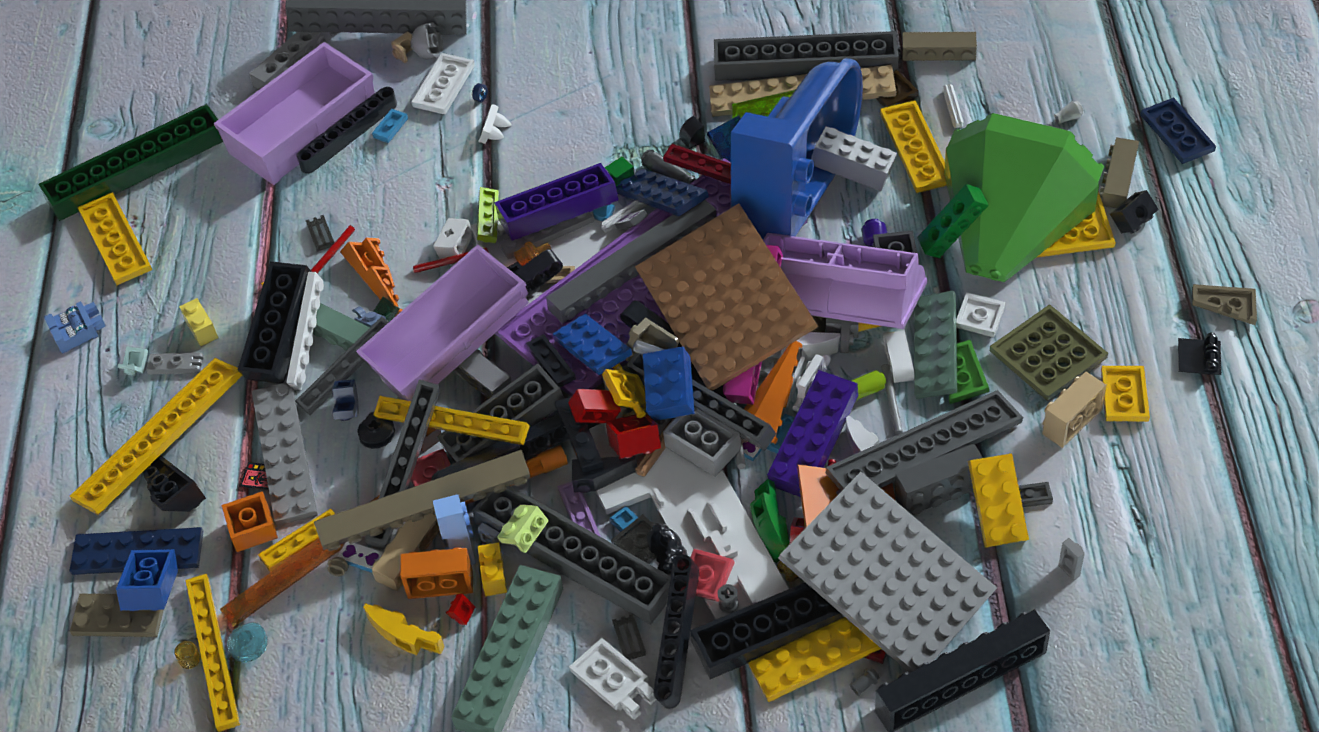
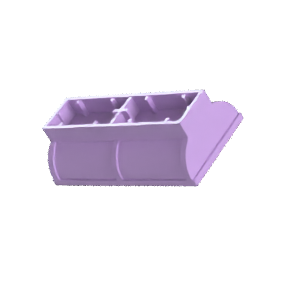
(852, 279)
(445, 323)

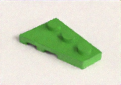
(970, 375)

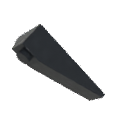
(171, 487)

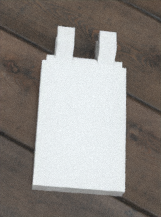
(613, 678)

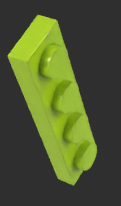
(487, 215)

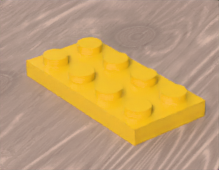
(998, 500)

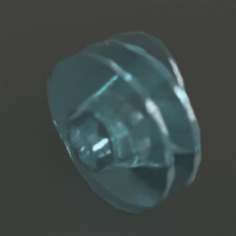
(247, 642)

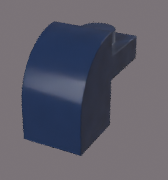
(345, 400)

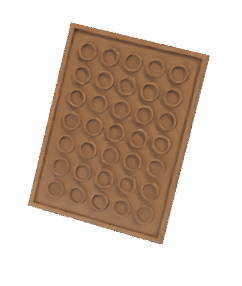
(725, 297)

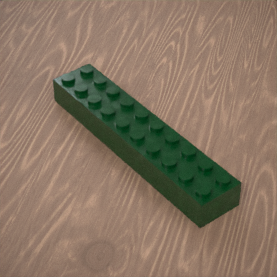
(132, 161)

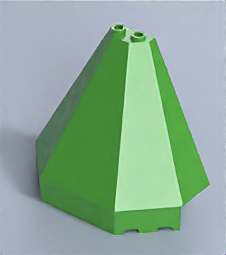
(1035, 189)

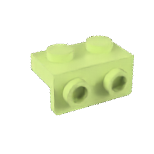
(523, 527)

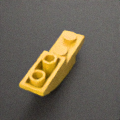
(396, 630)

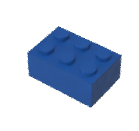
(668, 383)
(147, 580)

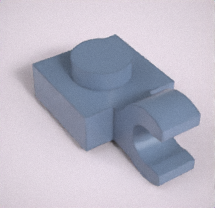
(366, 318)

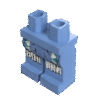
(75, 326)

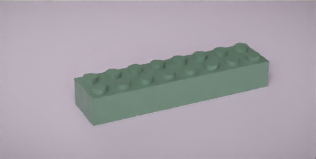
(508, 651)

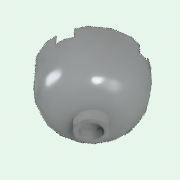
(427, 41)

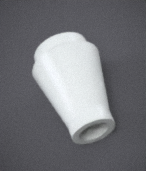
(1069, 112)

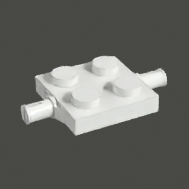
(805, 381)

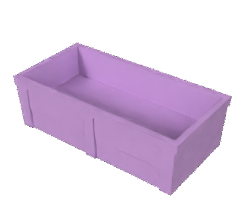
(294, 111)

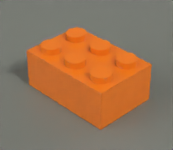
(436, 573)

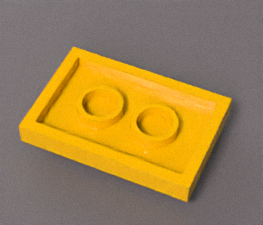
(1125, 393)

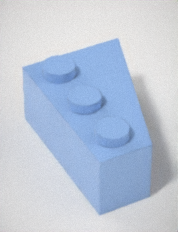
(454, 524)

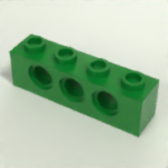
(952, 221)

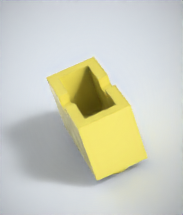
(198, 322)

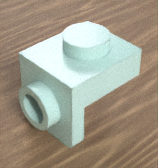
(134, 361)

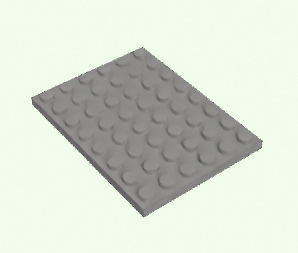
(887, 573)

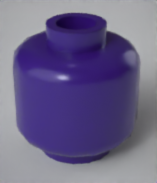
(870, 228)

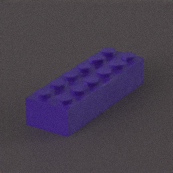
(556, 201)
(813, 429)

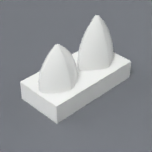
(493, 119)

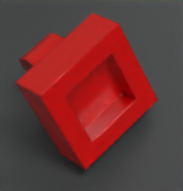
(461, 609)

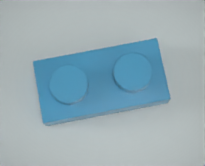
(390, 125)

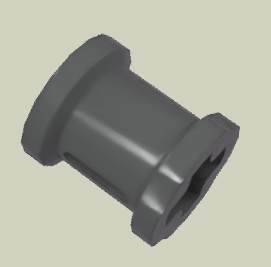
(728, 598)

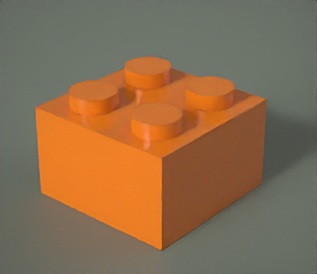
(249, 521)

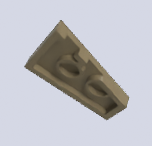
(1227, 301)

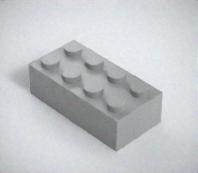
(853, 158)

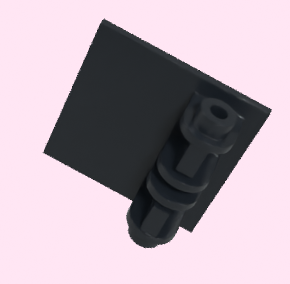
(1200, 355)

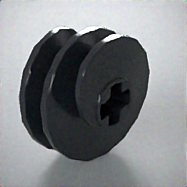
(375, 432)

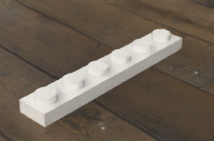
(306, 324)

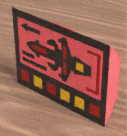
(255, 476)

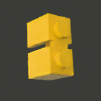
(492, 569)

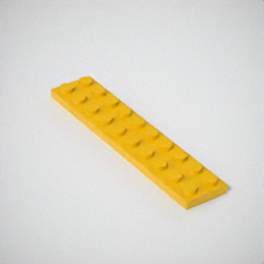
(155, 436)

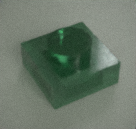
(386, 308)

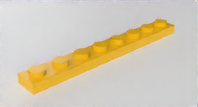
(458, 421)
(212, 653)

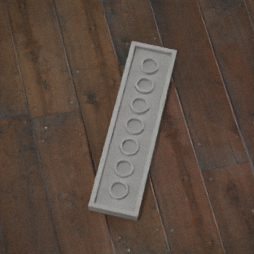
(284, 454)

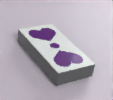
(631, 220)

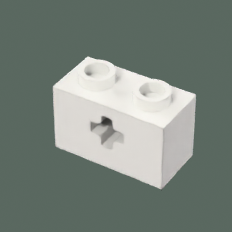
(453, 238)

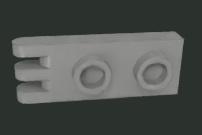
(174, 363)

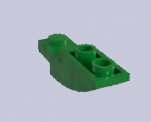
(768, 522)

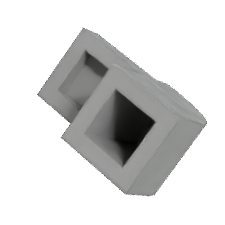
(847, 329)

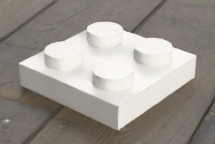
(980, 314)

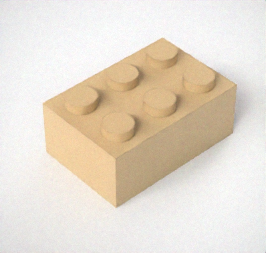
(1073, 409)

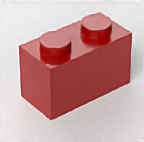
(593, 406)

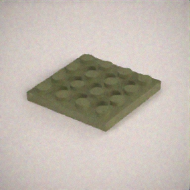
(1048, 363)

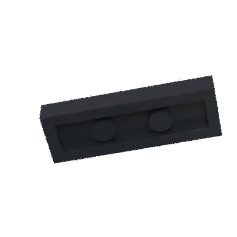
(550, 361)

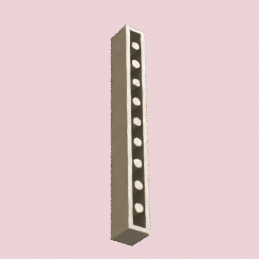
(418, 500)

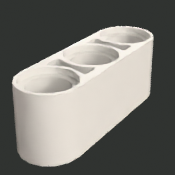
(898, 356)

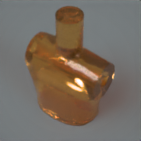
(529, 251)

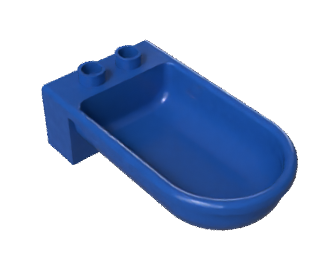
(773, 153)

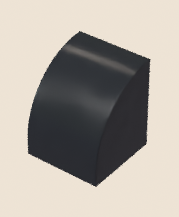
(692, 132)

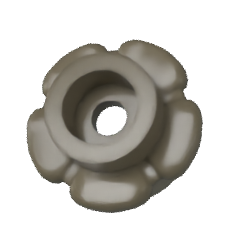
(337, 566)

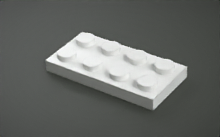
(443, 83)

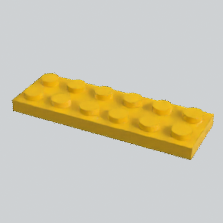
(915, 145)
(114, 239)
(810, 658)

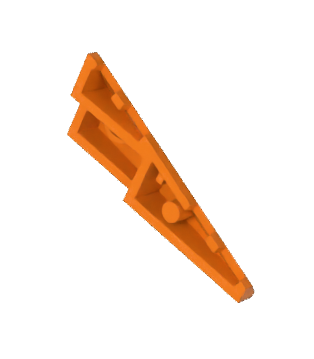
(369, 264)
(775, 390)

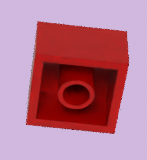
(633, 435)

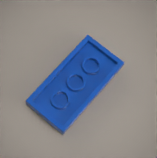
(592, 344)

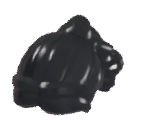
(665, 546)

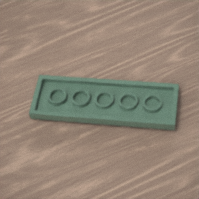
(935, 345)

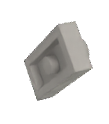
(1071, 558)

